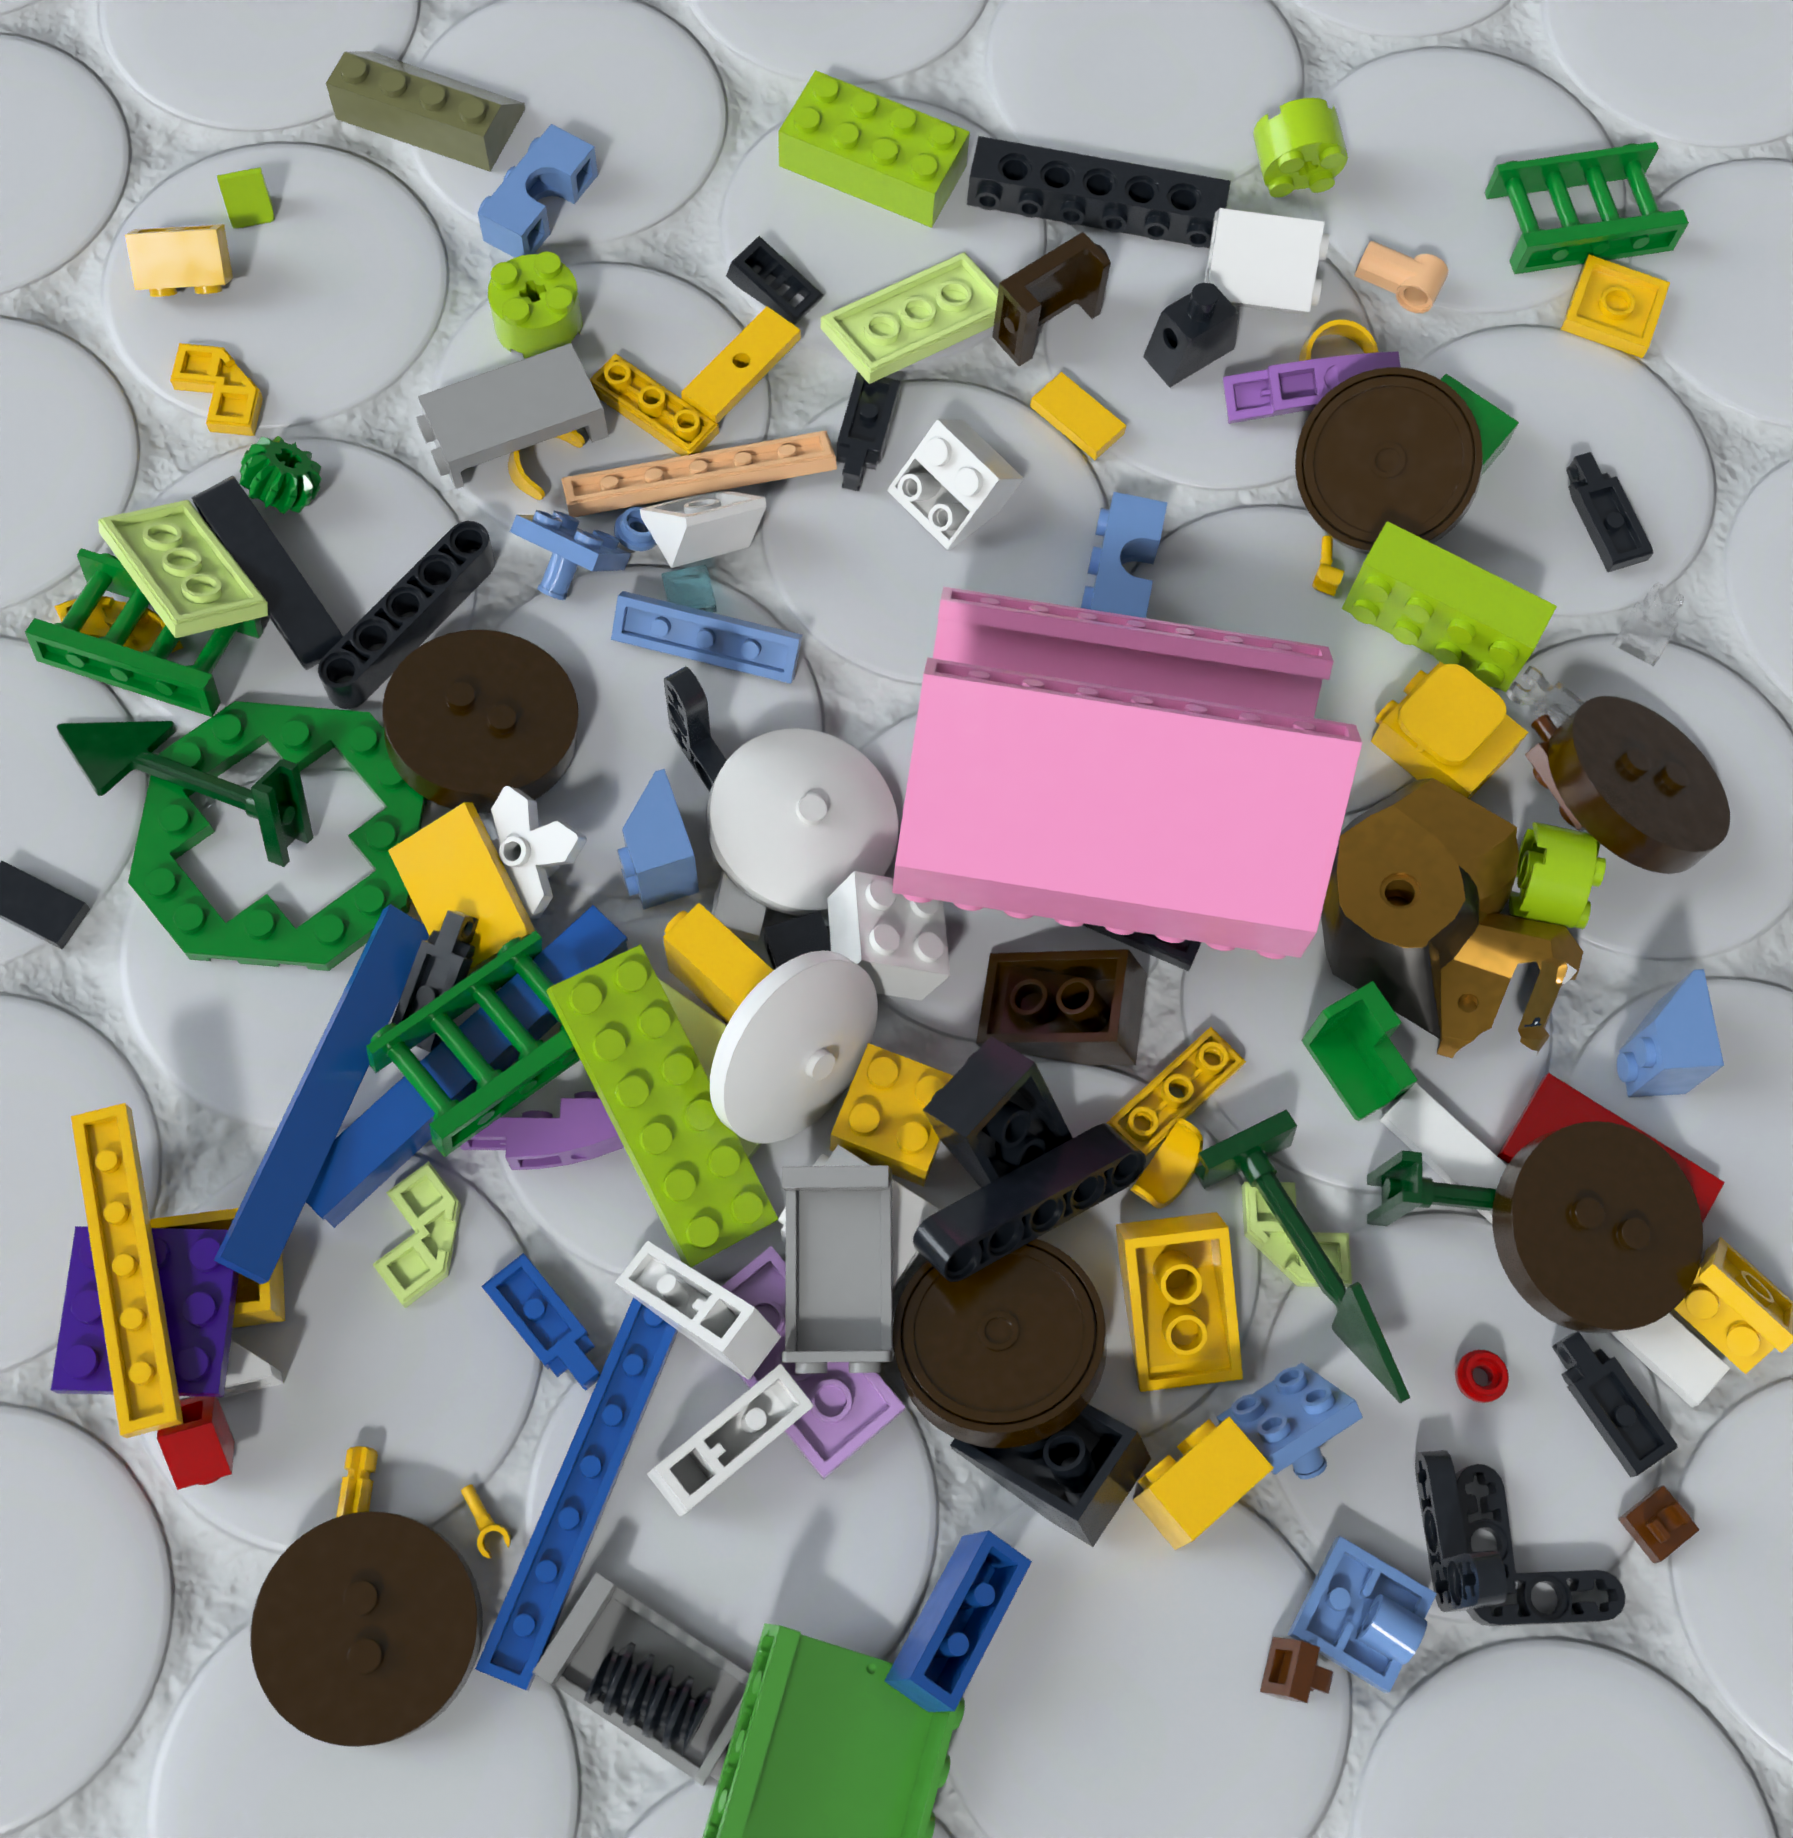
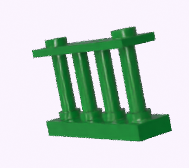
(1571, 244)
(123, 667)
(496, 1090)

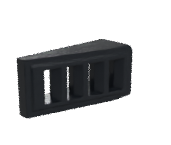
(754, 284)

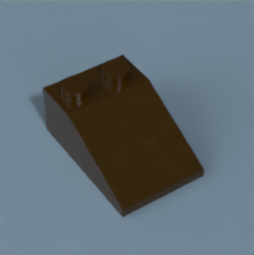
(1065, 1005)

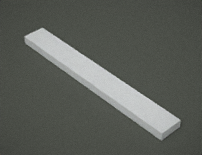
(1464, 1160)

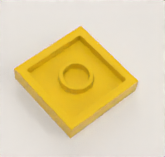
(1615, 306)

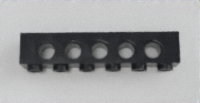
(1095, 192)

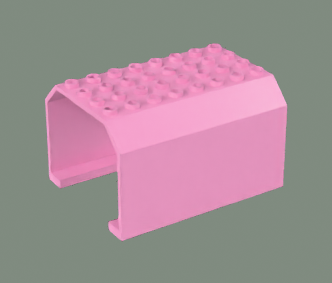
(1124, 775)

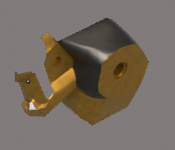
(1421, 917)

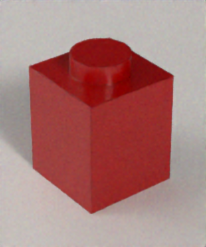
(199, 1447)

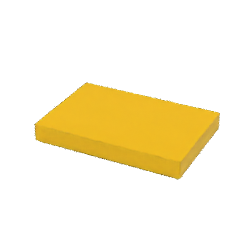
(458, 869)

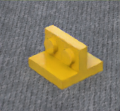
(1737, 1307)

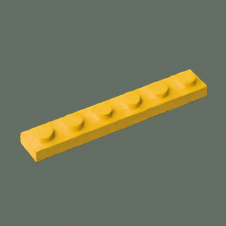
(126, 1271)

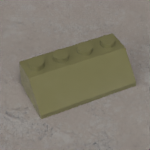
(422, 108)

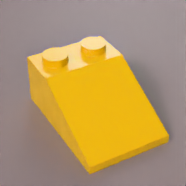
(1180, 1301)

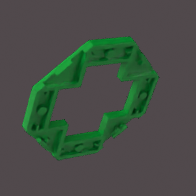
(262, 931)

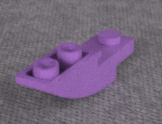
(1294, 385)
(548, 1142)

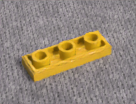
(741, 364)
(653, 407)
(1196, 1072)

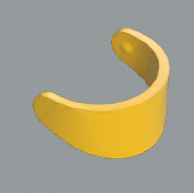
(1345, 328)
(520, 478)
(1171, 1166)

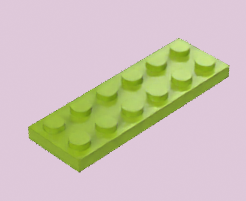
(661, 1105)

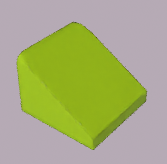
(246, 198)

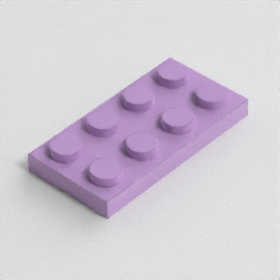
(846, 1405)

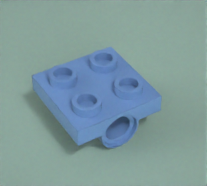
(1363, 1614)

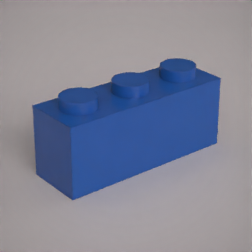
(958, 1622)

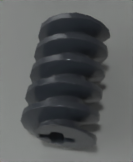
(649, 1696)

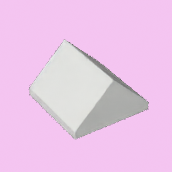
(704, 525)

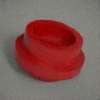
(1493, 1366)

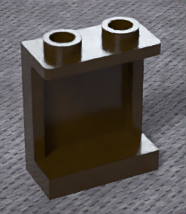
(1044, 289)

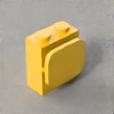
(1448, 729)

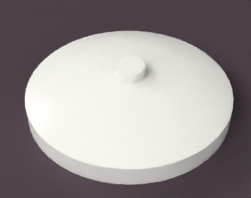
(799, 818)
(793, 1046)

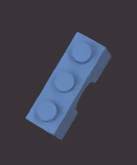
(553, 166)
(1130, 534)

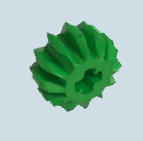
(280, 474)

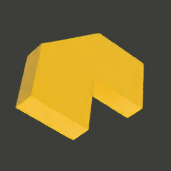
(235, 397)

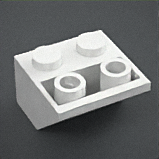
(954, 482)

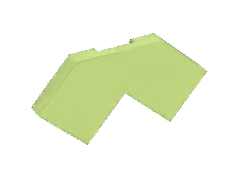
(1268, 1236)
(427, 1254)

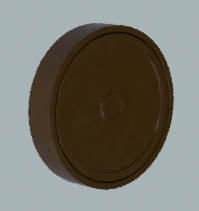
(1392, 452)
(479, 717)
(1638, 785)
(1597, 1228)
(1003, 1349)
(366, 1629)

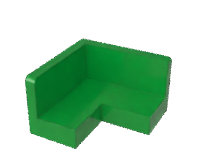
(1356, 1052)

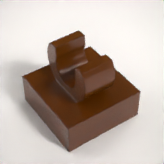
(1658, 1524)
(1293, 1671)

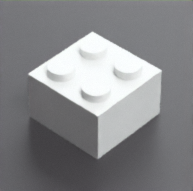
(889, 936)

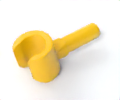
(1327, 577)
(483, 1520)

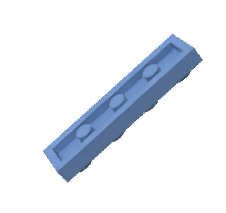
(706, 637)

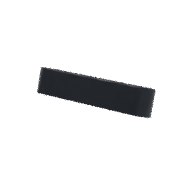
(260, 555)
(400, 634)
(1028, 1202)

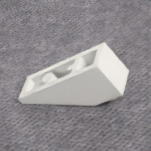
(700, 1309)
(730, 1440)

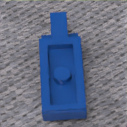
(543, 1320)

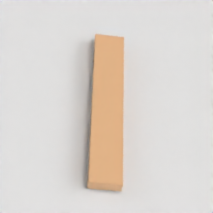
(698, 473)

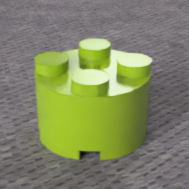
(1300, 147)
(534, 303)
(1556, 876)

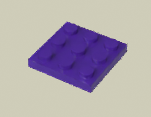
(197, 1306)

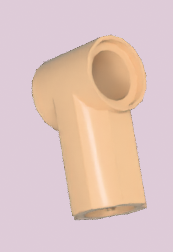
(1412, 279)

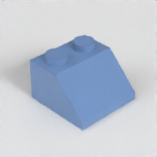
(657, 850)
(1673, 1044)

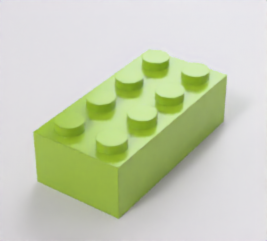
(873, 148)
(1447, 607)

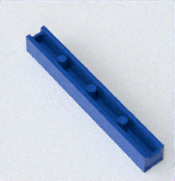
(401, 1118)

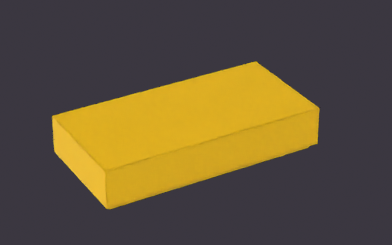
(1078, 416)

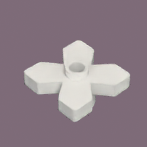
(531, 851)

